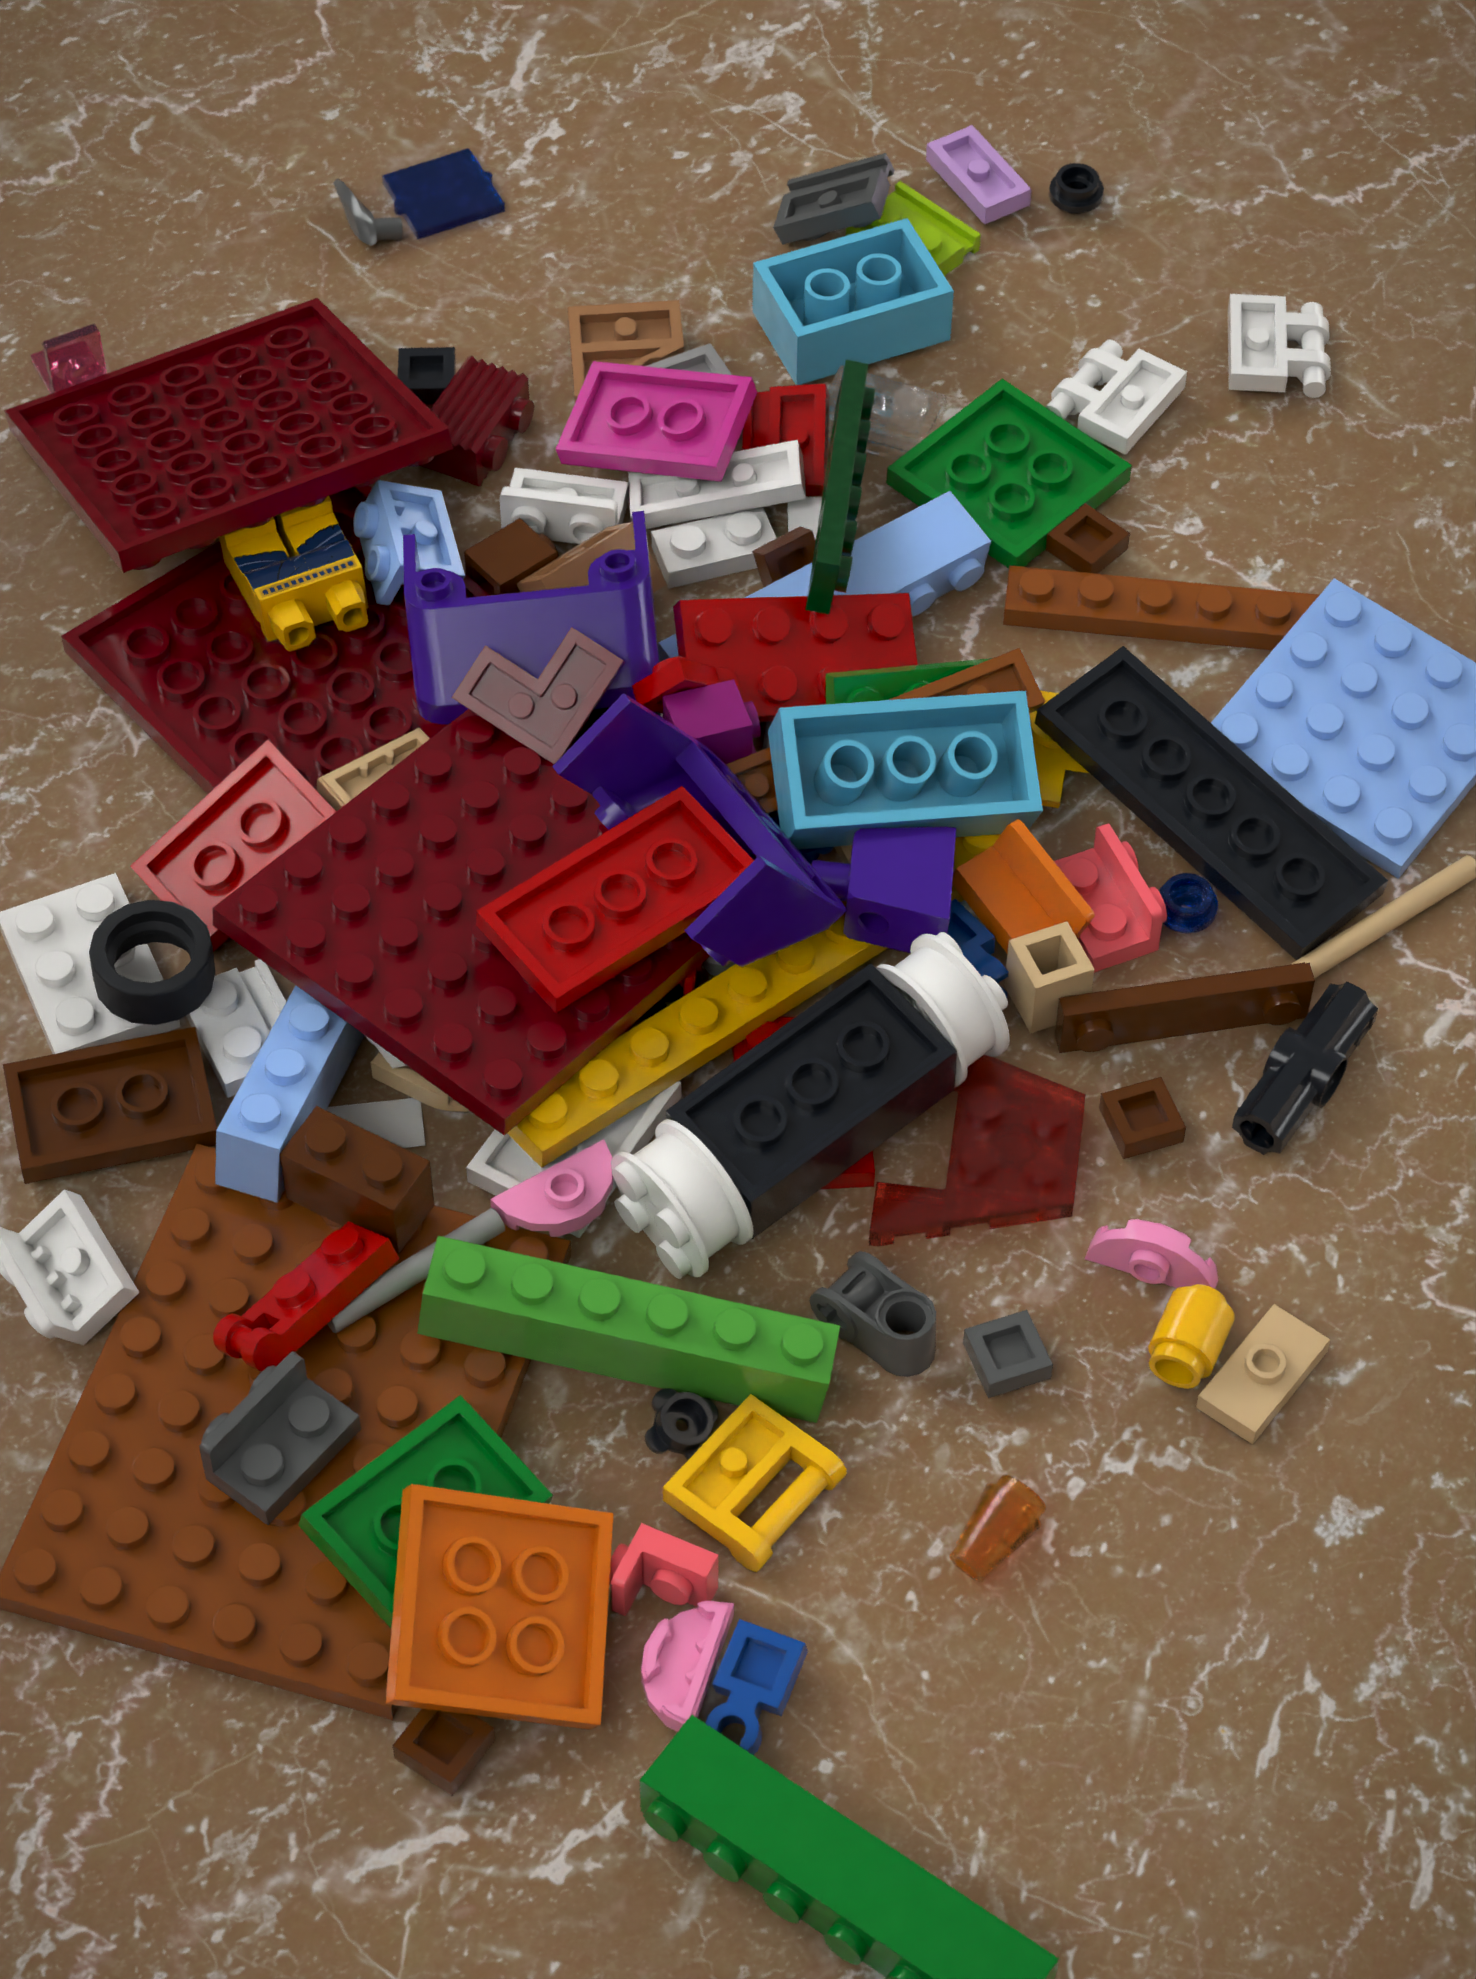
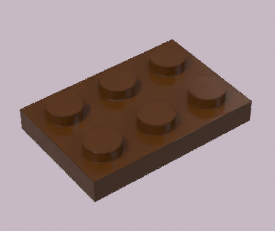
(110, 1104)

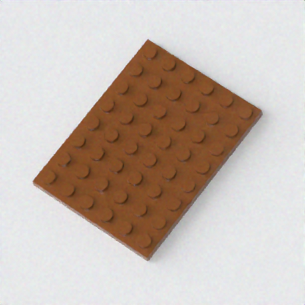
(158, 1556)

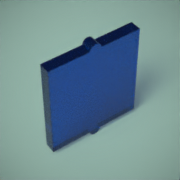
(443, 193)

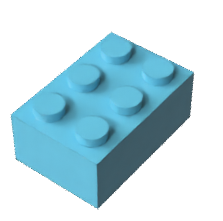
(852, 301)

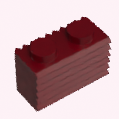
(482, 413)

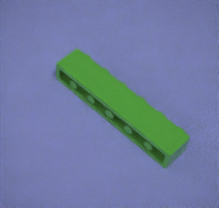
(627, 1328)

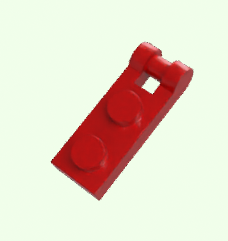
(306, 1297)

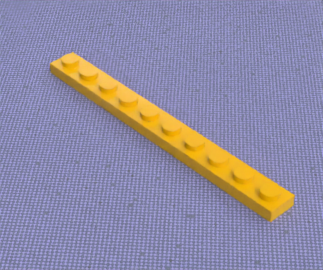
(697, 1031)

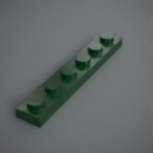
(841, 489)

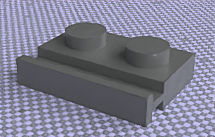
(834, 199)

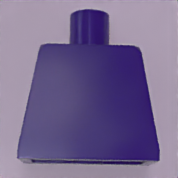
(894, 884)

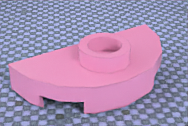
(561, 1196)
(1152, 1254)
(682, 1661)

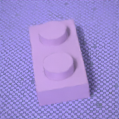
(978, 174)

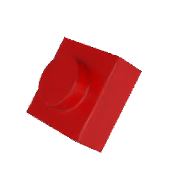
(671, 677)

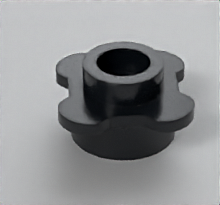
(689, 1407)

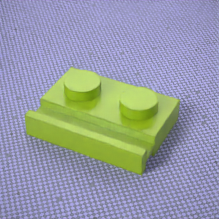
(941, 232)

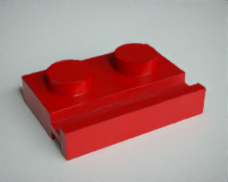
(791, 415)

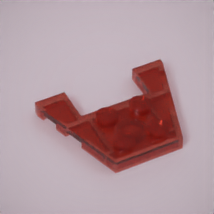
(1007, 1160)

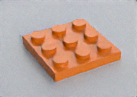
(500, 1608)

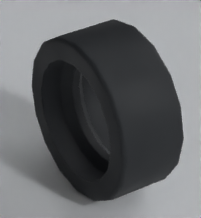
(144, 924)

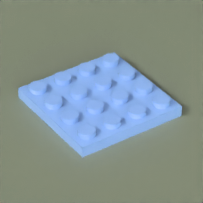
(1362, 725)

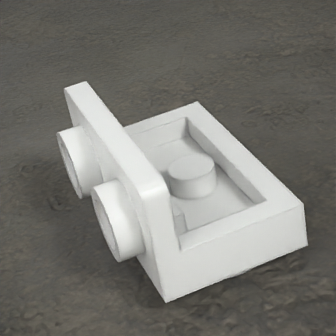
(563, 504)
(65, 1271)

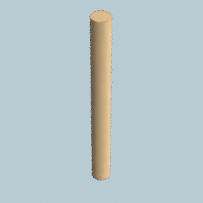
(1390, 916)

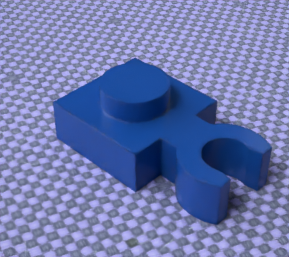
(755, 1677)

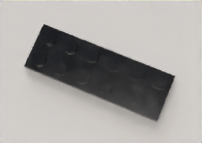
(1211, 803)

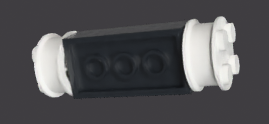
(809, 1102)

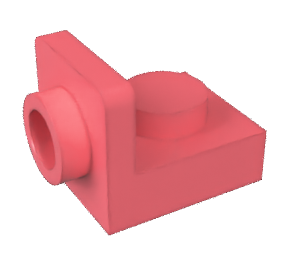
(667, 1565)

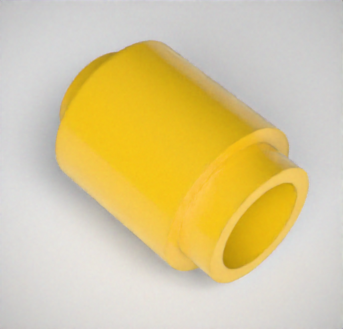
(1190, 1335)

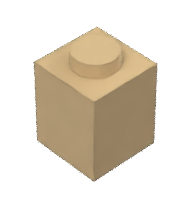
(1042, 970)

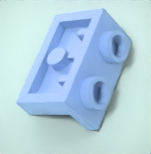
(399, 511)

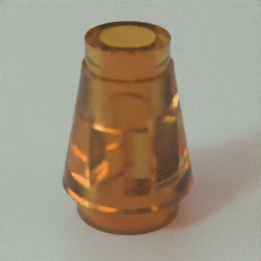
(997, 1526)

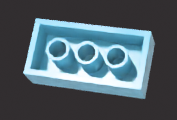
(904, 766)

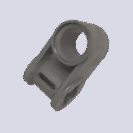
(874, 1306)

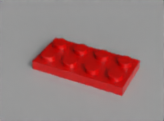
(783, 651)
(614, 898)

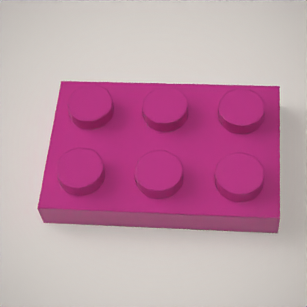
(656, 421)

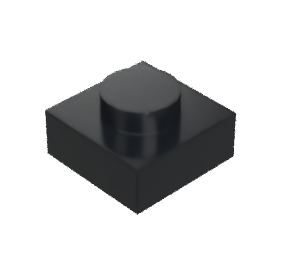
(427, 370)

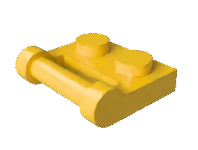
(738, 1466)

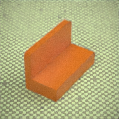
(1019, 888)

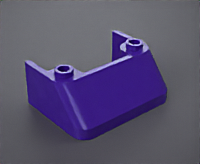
(527, 626)
(639, 758)

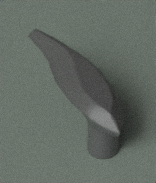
(362, 220)

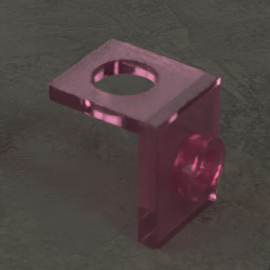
(70, 358)

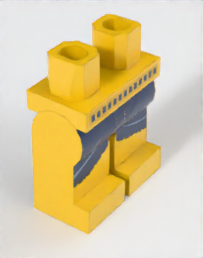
(298, 576)

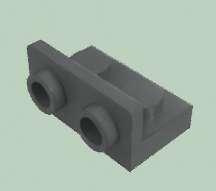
(276, 1439)

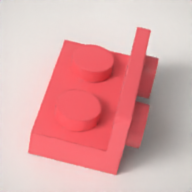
(1124, 906)

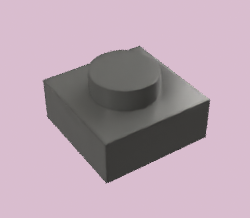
(1007, 1353)

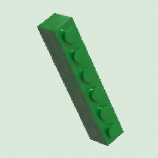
(825, 1867)

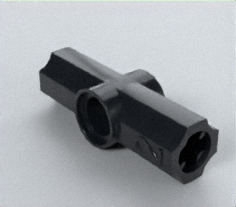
(1304, 1068)

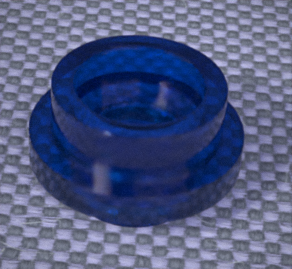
(1189, 891)

